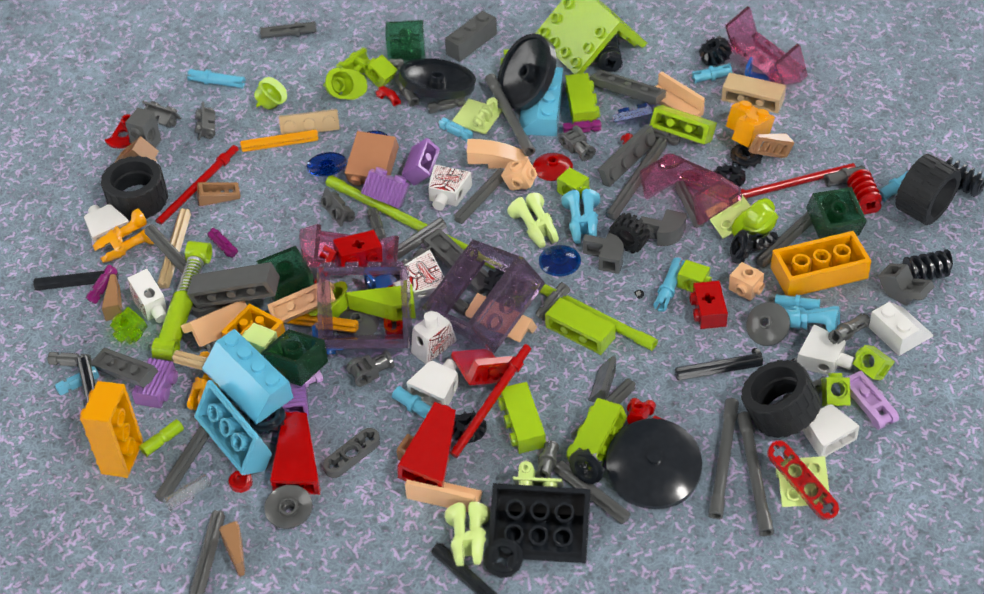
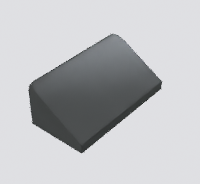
(604, 380)

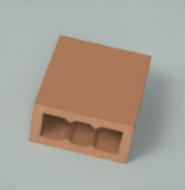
(370, 152)

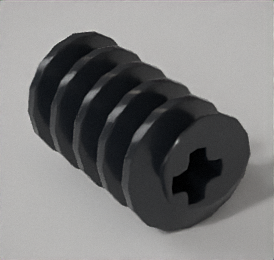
(610, 57)
(969, 181)
(929, 264)

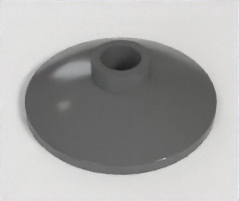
(367, 323)
(775, 330)
(284, 498)

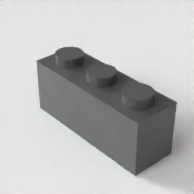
(471, 36)

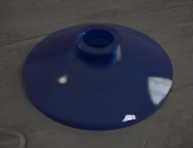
(326, 164)
(559, 260)

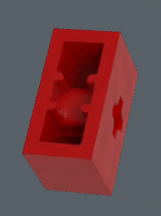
(358, 248)
(709, 305)

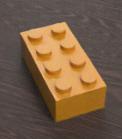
(820, 264)
(112, 428)

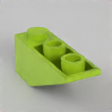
(380, 302)

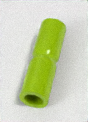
(163, 436)

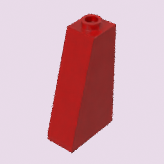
(430, 449)
(295, 455)

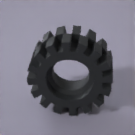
(631, 232)

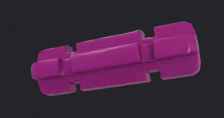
(586, 126)
(222, 242)
(101, 284)

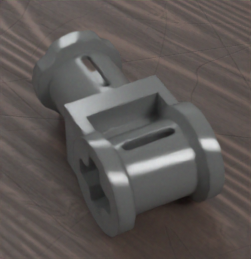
(576, 141)
(368, 367)

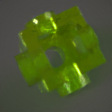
(128, 326)

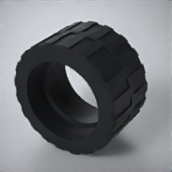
(133, 172)
(928, 189)
(788, 415)

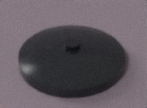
(527, 71)
(437, 78)
(654, 463)

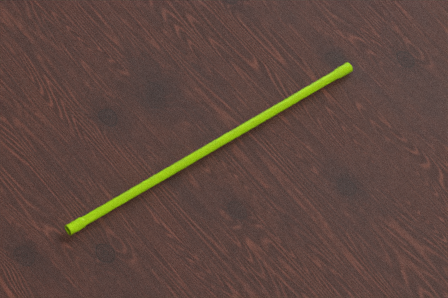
(341, 186)

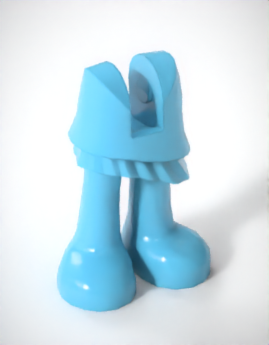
(588, 221)
(801, 318)

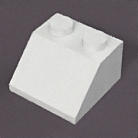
(898, 328)

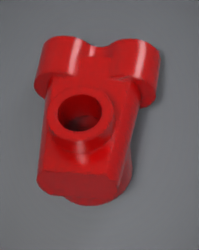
(639, 410)

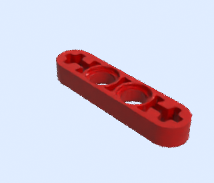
(806, 477)

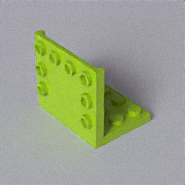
(582, 31)

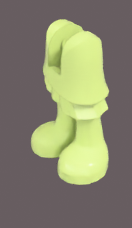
(536, 229)
(472, 541)

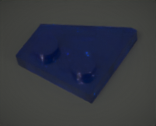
(626, 113)

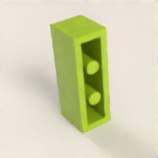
(581, 98)
(683, 124)
(580, 326)
(522, 418)
(599, 429)

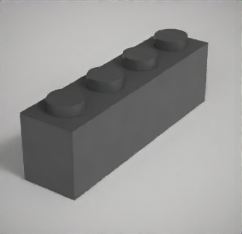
(233, 285)

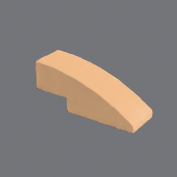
(492, 153)

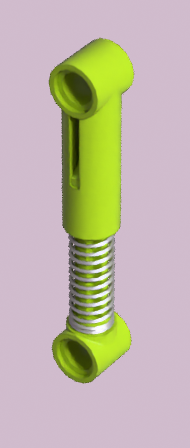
(164, 346)

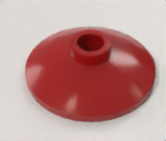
(551, 166)

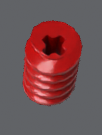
(865, 191)

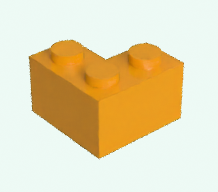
(748, 122)
(251, 315)

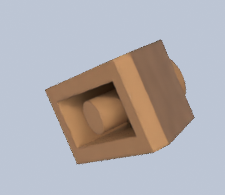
(139, 147)

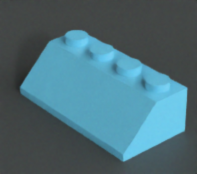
(544, 116)
(247, 377)
(231, 431)

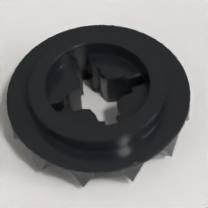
(737, 156)
(738, 175)
(764, 240)
(740, 246)
(277, 419)
(464, 419)
(581, 470)
(492, 553)

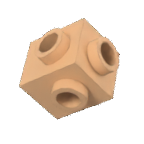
(519, 174)
(746, 281)

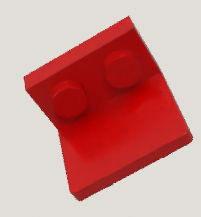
(480, 366)

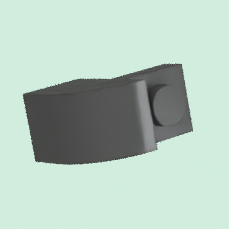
(669, 229)
(608, 249)
(901, 286)

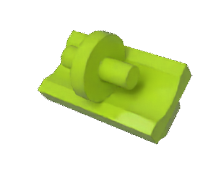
(356, 61)

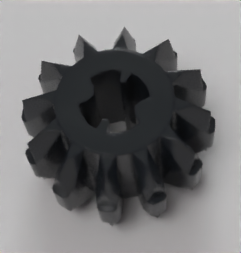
(715, 51)

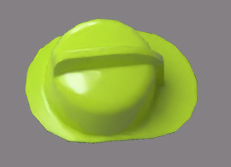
(347, 81)
(270, 93)
(756, 219)
(341, 302)

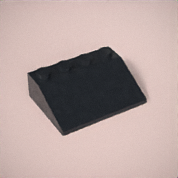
(542, 521)

